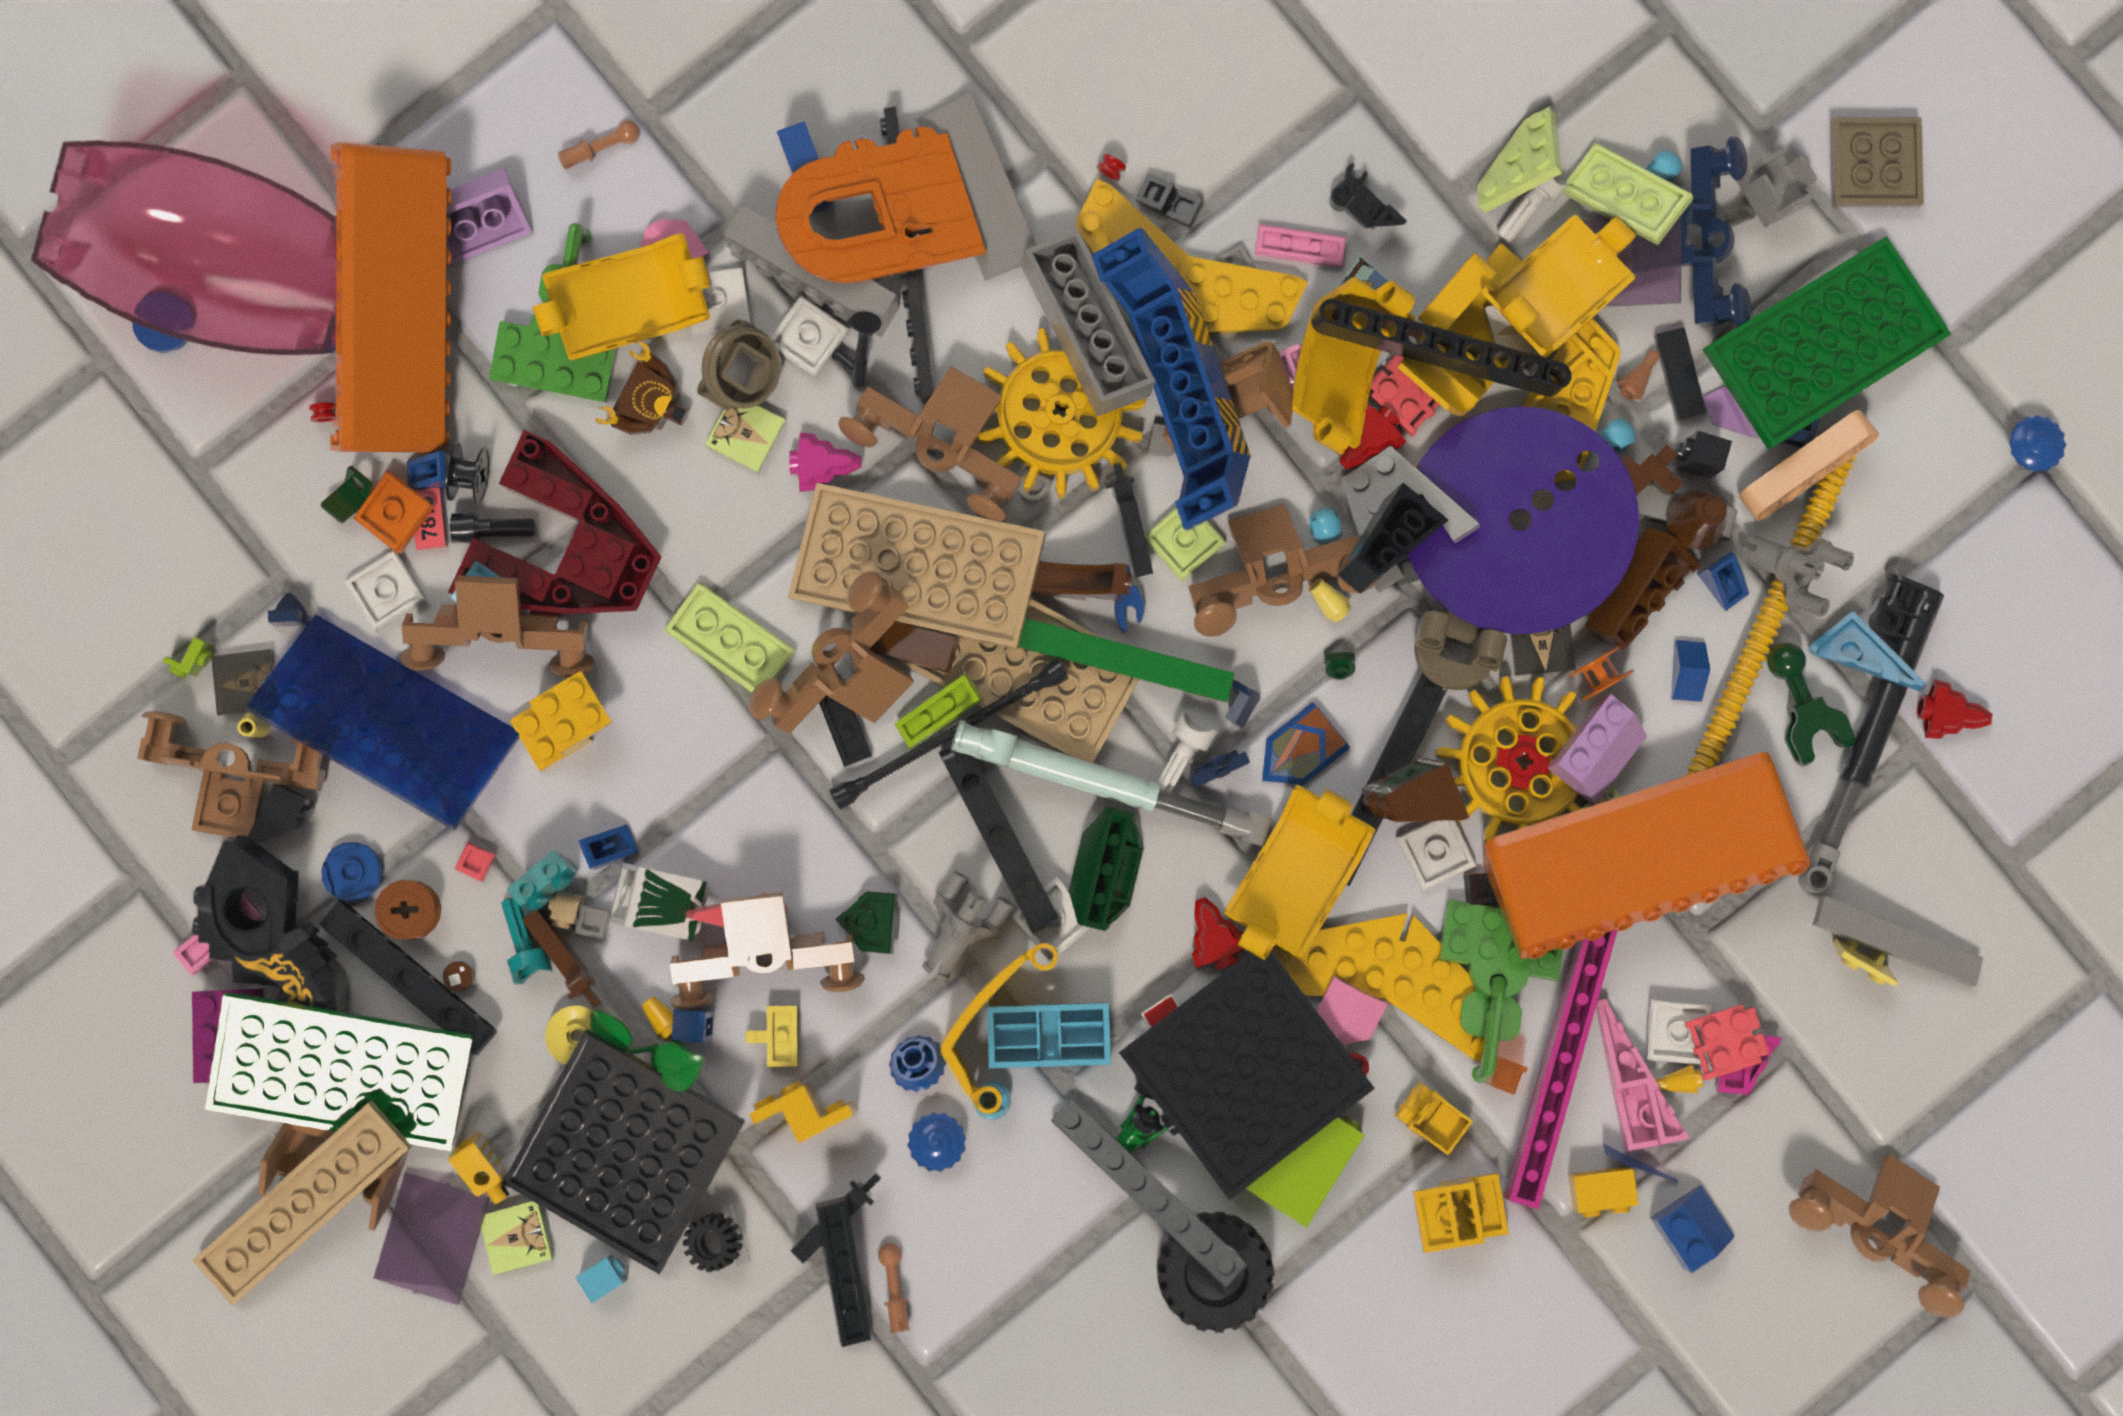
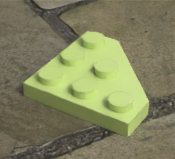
(1524, 163)

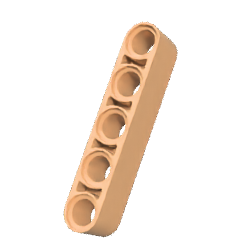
(1808, 465)

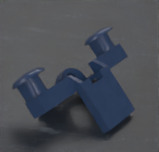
(1706, 168)

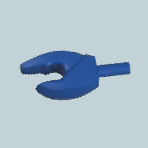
(1134, 599)

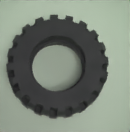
(1239, 1306)

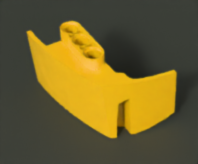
(1461, 310)

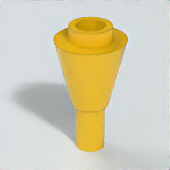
(1684, 1081)

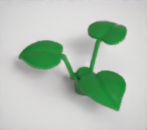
(676, 1063)

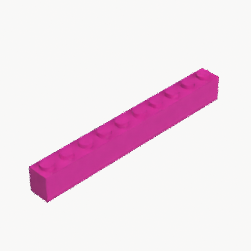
(1559, 1070)

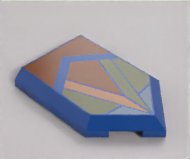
(1302, 748)

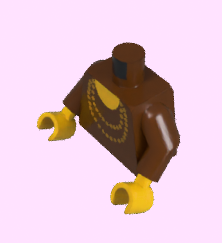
(646, 398)

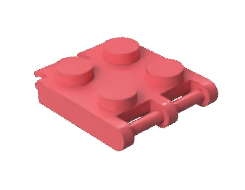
(1401, 396)
(1728, 1040)

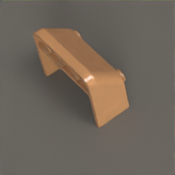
(1255, 382)
(297, 1142)

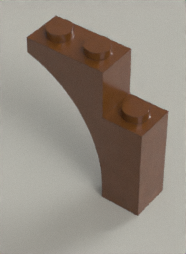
(1083, 581)

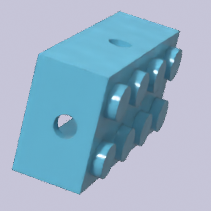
(1049, 1035)

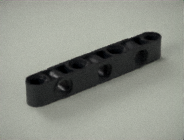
(1008, 854)
(390, 963)

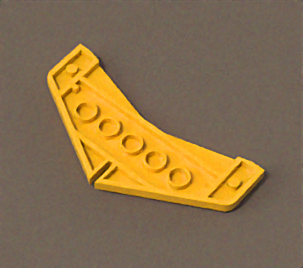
(1228, 294)
(1593, 362)
(1399, 971)

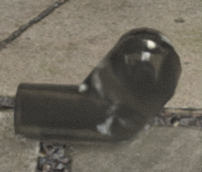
(1742, 214)

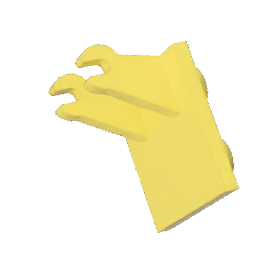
(1854, 959)

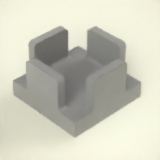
(1777, 187)

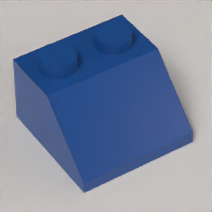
(1693, 1229)

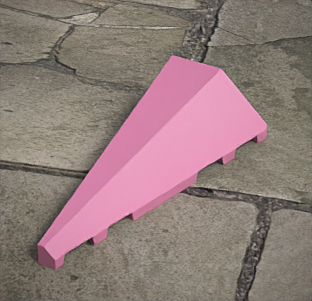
(1640, 1106)

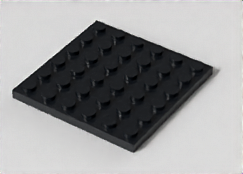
(1246, 1071)
(623, 1152)

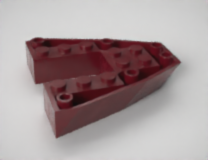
(607, 557)

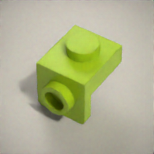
(196, 657)

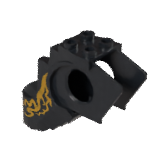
(268, 949)

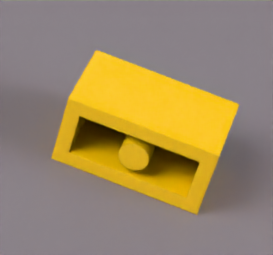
(1603, 1191)

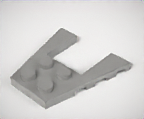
(1378, 478)

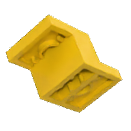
(561, 721)
(802, 1110)
(1460, 1212)

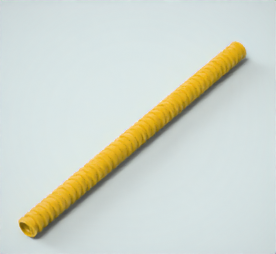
(1765, 627)

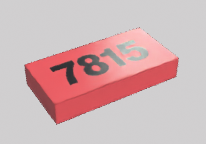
(433, 530)

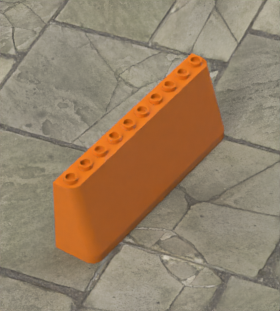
(391, 298)
(1644, 855)

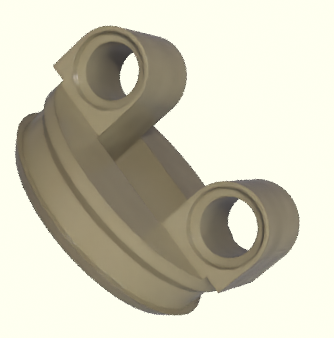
(718, 357)
(1485, 651)

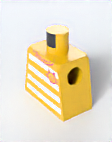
(476, 1156)

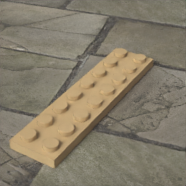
(302, 1203)

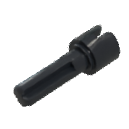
(469, 526)

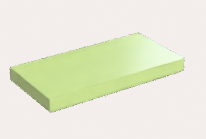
(1626, 189)
(728, 638)

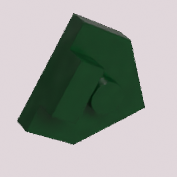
(873, 922)

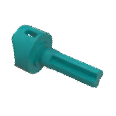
(528, 959)

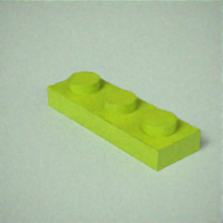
(938, 711)

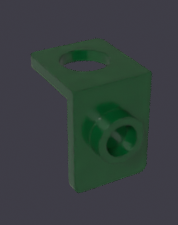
(348, 497)

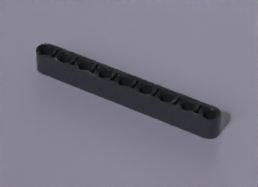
(1428, 351)

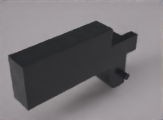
(1130, 522)
(855, 1199)

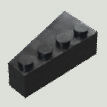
(1392, 534)

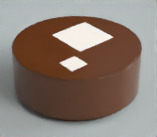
(458, 976)

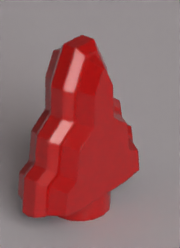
(1377, 435)
(1949, 712)
(1215, 938)

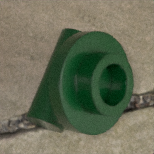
(1339, 664)

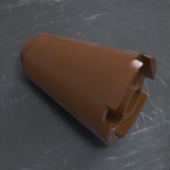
(1697, 519)

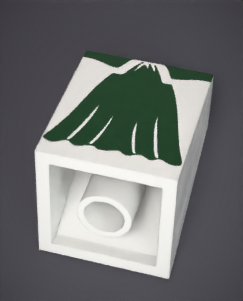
(657, 901)

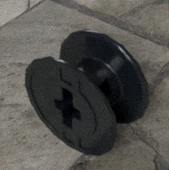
(467, 473)

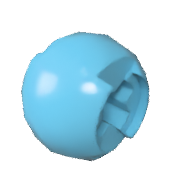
(1666, 165)
(1619, 434)
(1325, 526)
(1005, 1105)

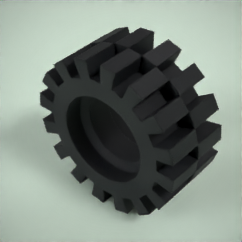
(698, 1248)

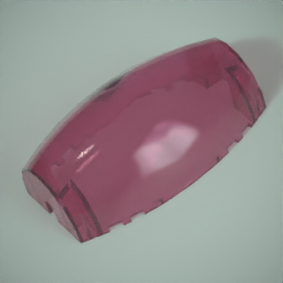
(192, 247)

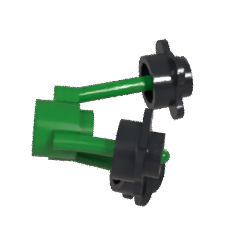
(1142, 1122)

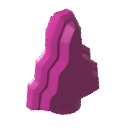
(820, 462)

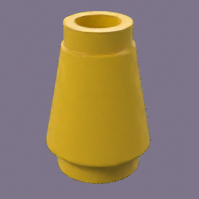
(659, 1017)

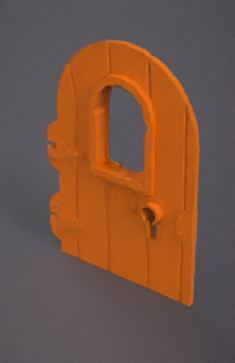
(912, 190)

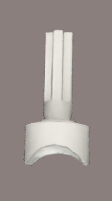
(1548, 190)
(1191, 739)

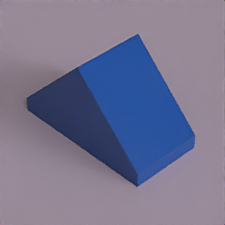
(427, 471)
(1725, 581)
(1690, 670)
(608, 847)
(692, 1025)

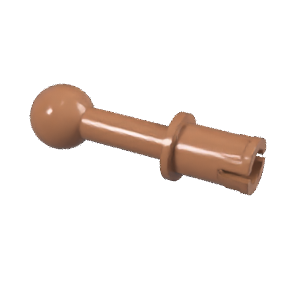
(626, 132)
(890, 1256)

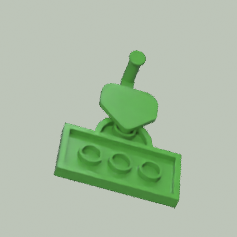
(542, 362)
(1482, 941)

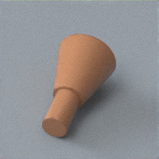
(1634, 383)

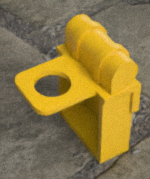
(1433, 1118)

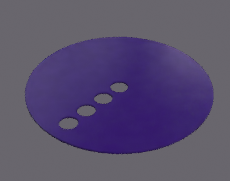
(1567, 554)

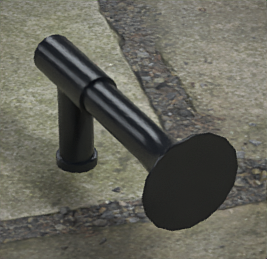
(865, 324)

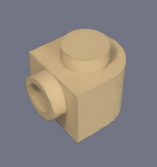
(565, 909)

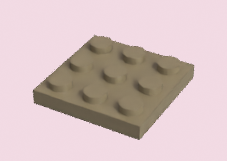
(1877, 162)

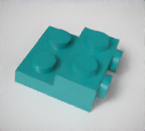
(542, 880)

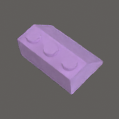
(484, 216)
(1599, 748)

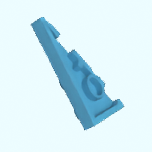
(1860, 648)

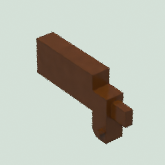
(1654, 470)
(916, 647)
(562, 956)

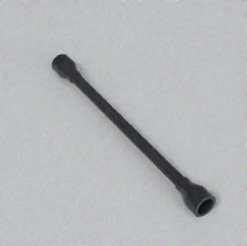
(848, 792)

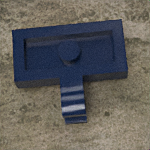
(1221, 767)

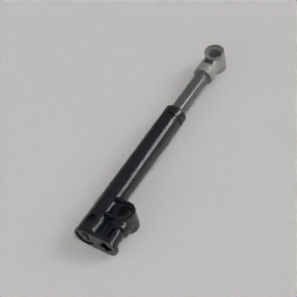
(1912, 615)

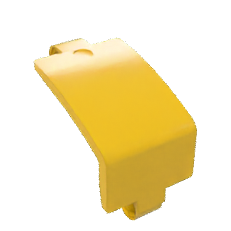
(1564, 283)
(625, 297)
(1337, 374)
(1299, 873)
(948, 1047)

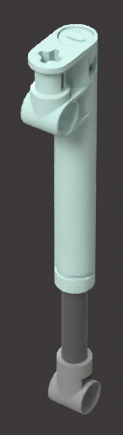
(1102, 781)

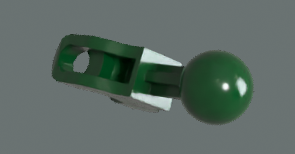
(1808, 714)

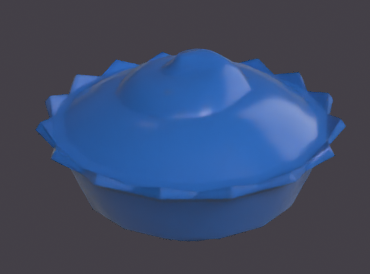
(2037, 443)
(917, 1063)
(936, 1142)

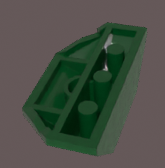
(1106, 869)

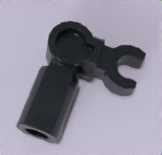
(1346, 189)

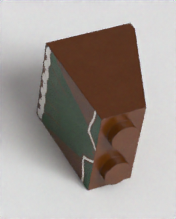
(1416, 793)

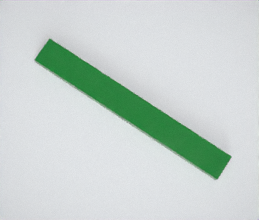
(1126, 660)

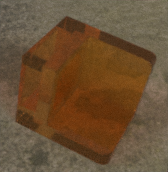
(1506, 1075)

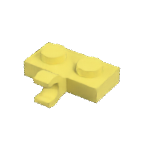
(779, 1036)

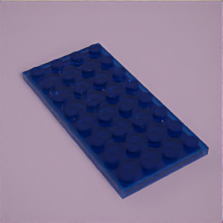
(384, 722)

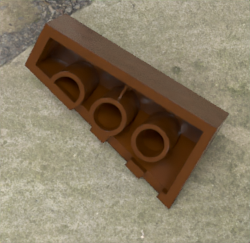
(1653, 573)

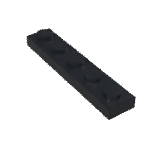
(843, 1271)

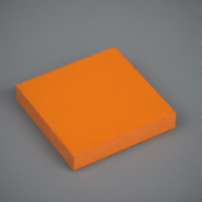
(394, 512)

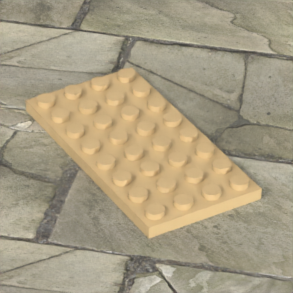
(950, 566)
(1068, 716)

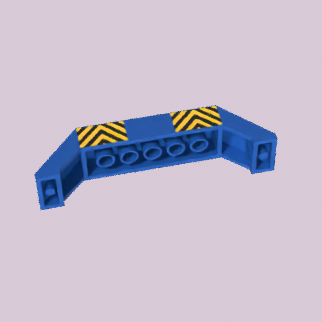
(1185, 372)

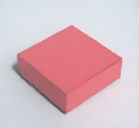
(475, 861)

